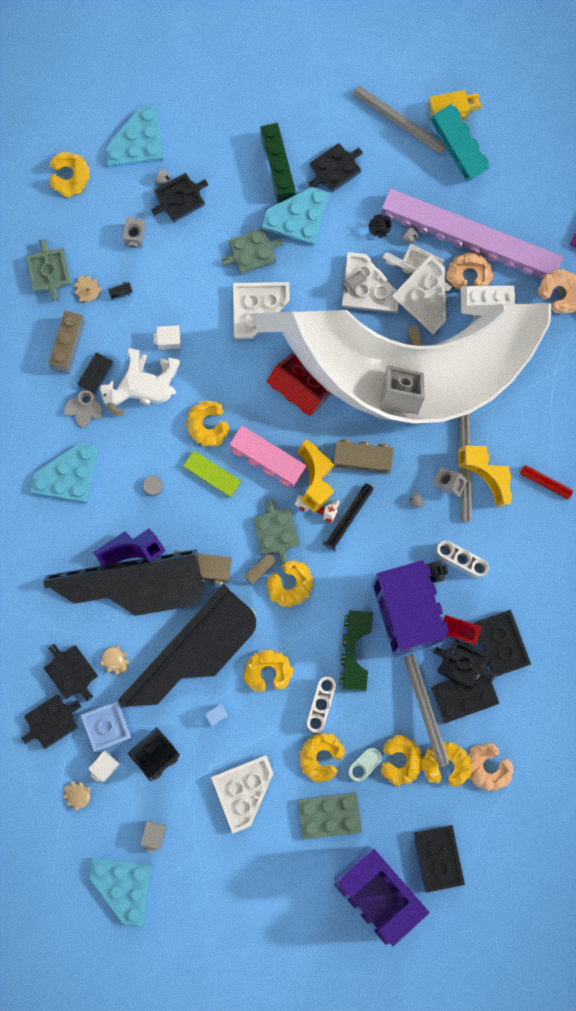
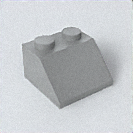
(402, 390)

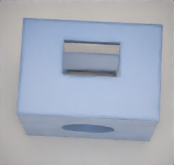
(216, 715)

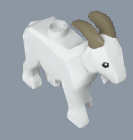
(141, 385)

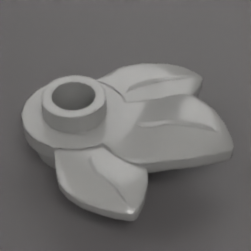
(84, 411)

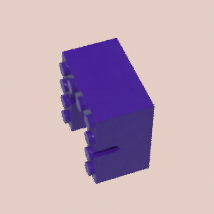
(409, 608)
(380, 896)

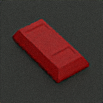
(462, 630)

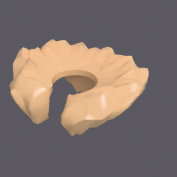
(469, 261)
(560, 278)
(480, 777)

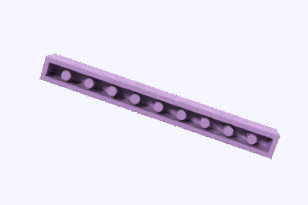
(470, 235)

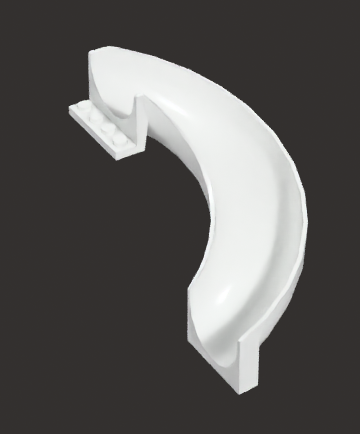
(457, 372)

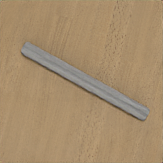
(399, 120)
(466, 496)
(426, 710)

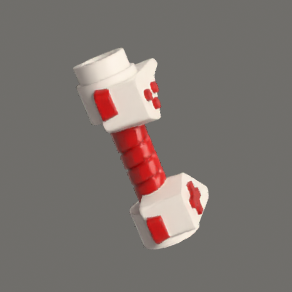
(329, 512)

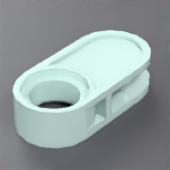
(367, 761)

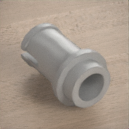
(353, 281)

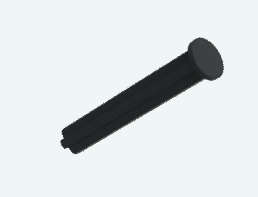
(348, 517)

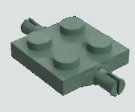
(252, 251)
(48, 270)
(276, 531)

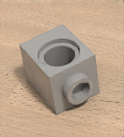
(132, 225)
(450, 482)
(153, 836)

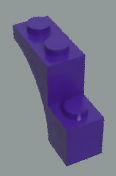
(124, 547)

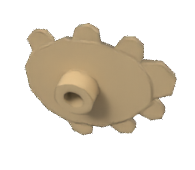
(87, 289)
(114, 660)
(77, 795)

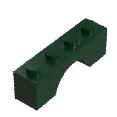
(278, 162)
(354, 676)

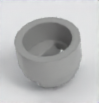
(163, 177)
(410, 236)
(416, 500)

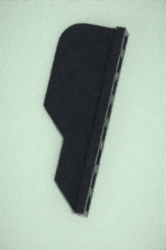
(137, 584)
(197, 650)

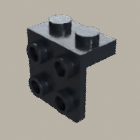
(154, 754)

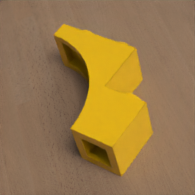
(318, 467)
(497, 477)

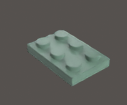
(329, 816)

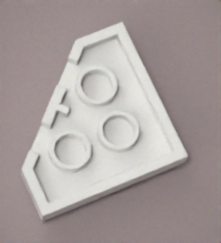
(372, 294)
(425, 294)
(256, 298)
(242, 791)

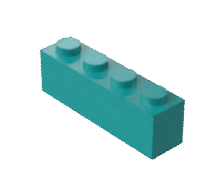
(459, 142)

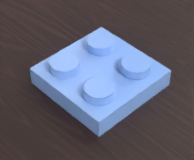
(106, 726)

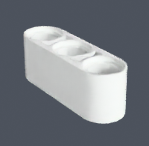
(467, 568)
(323, 695)

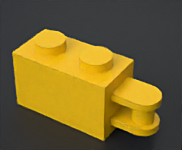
(458, 99)

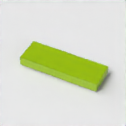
(212, 474)

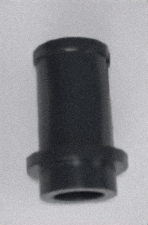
(120, 290)

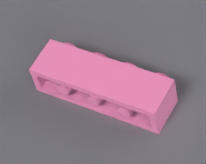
(267, 456)

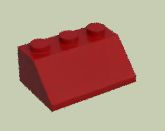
(298, 385)

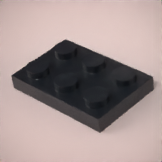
(503, 642)
(458, 701)
(439, 858)

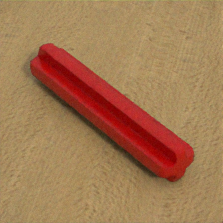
(546, 482)

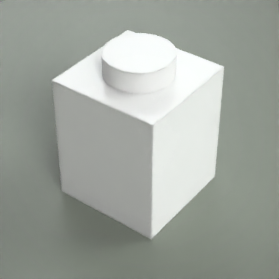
(168, 337)
(103, 767)

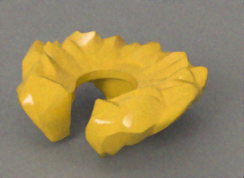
(80, 174)
(195, 424)
(299, 592)
(266, 658)
(311, 748)
(457, 755)
(413, 764)

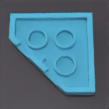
(137, 140)
(298, 216)
(68, 475)
(123, 887)

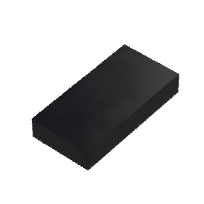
(95, 373)

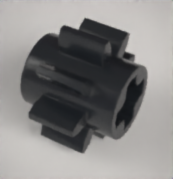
(380, 226)
(437, 571)

